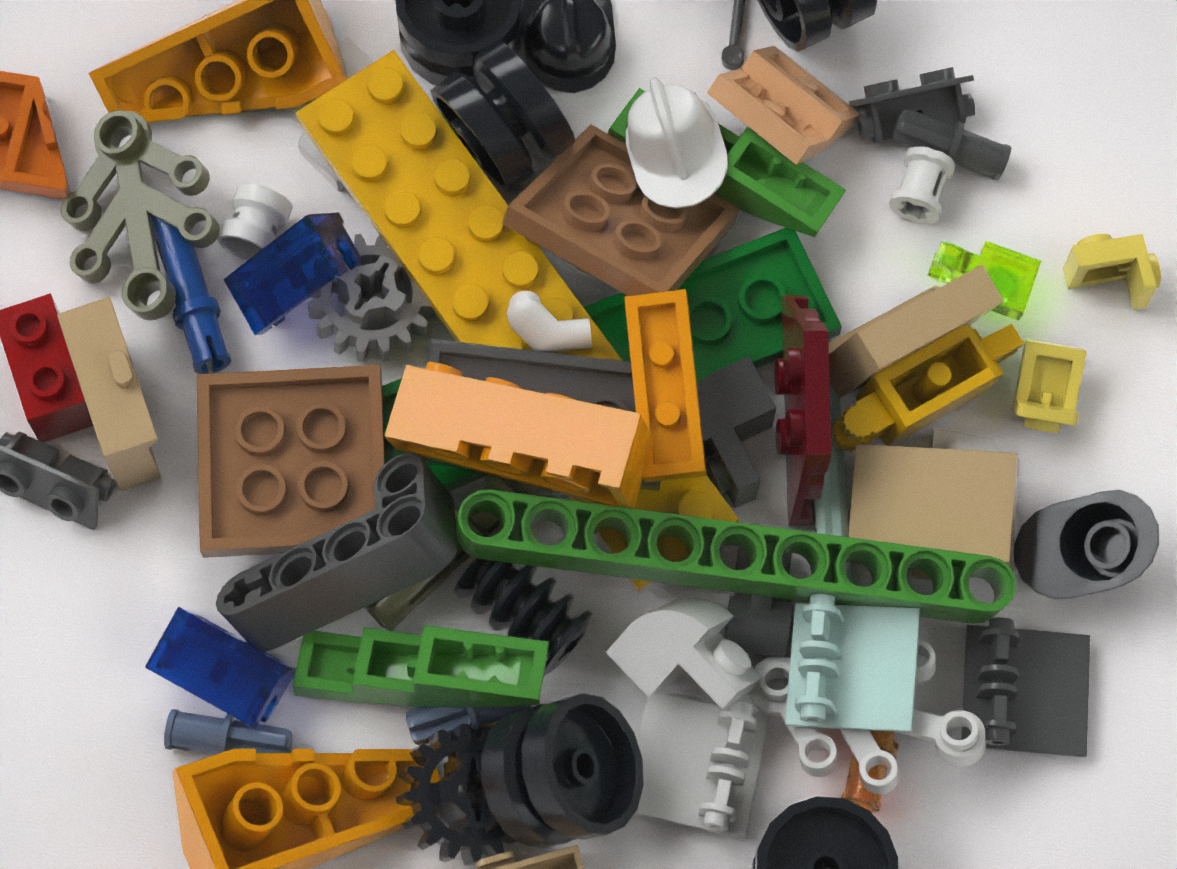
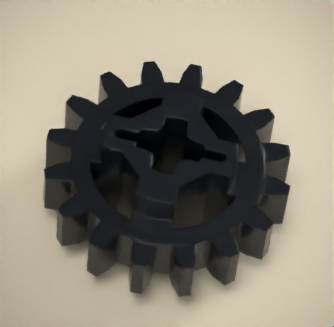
(464, 818)

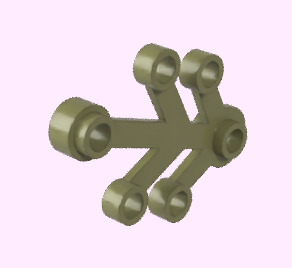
(133, 208)

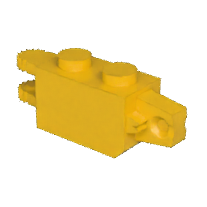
(925, 386)

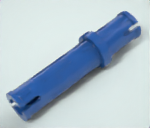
(194, 307)

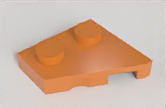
(28, 140)

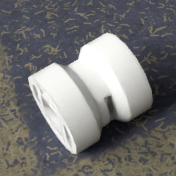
(256, 220)

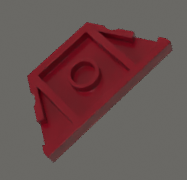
(806, 428)

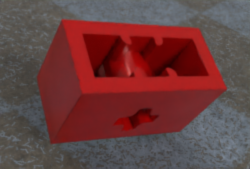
(43, 369)

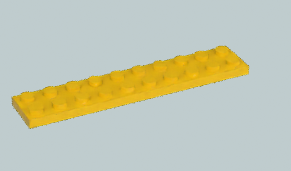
(450, 239)

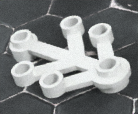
(861, 742)

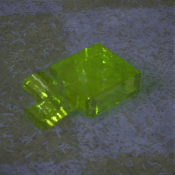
(1008, 269)

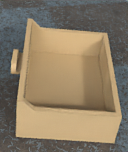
(908, 328)
(111, 391)
(936, 499)

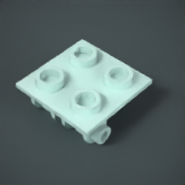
(852, 666)

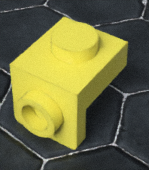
(1105, 260)
(1048, 385)

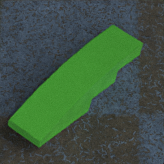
(766, 180)
(422, 670)

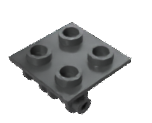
(1027, 688)

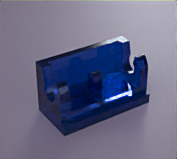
(292, 269)
(220, 667)

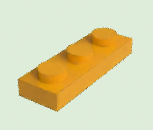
(666, 383)

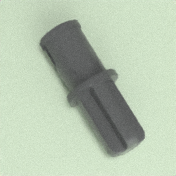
(961, 145)

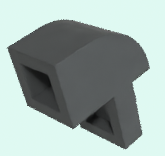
(733, 409)

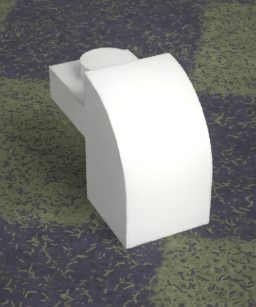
(683, 639)

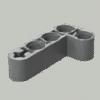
(351, 565)

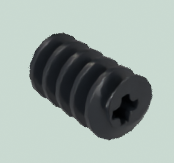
(523, 606)

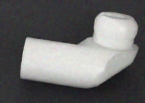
(542, 330)

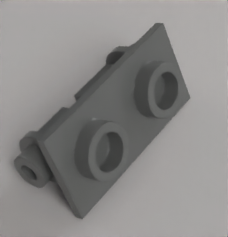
(937, 97)
(68, 492)

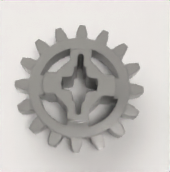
(376, 322)

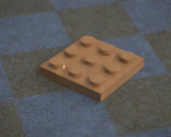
(603, 224)
(285, 455)

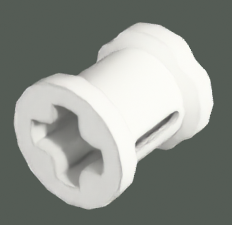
(922, 185)

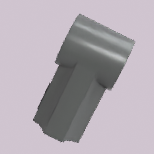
(759, 622)

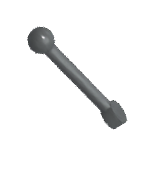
(733, 54)

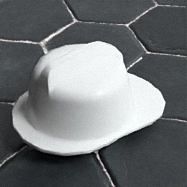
(675, 146)

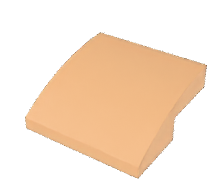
(784, 104)

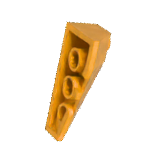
(228, 63)
(288, 806)

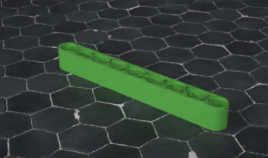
(704, 568)

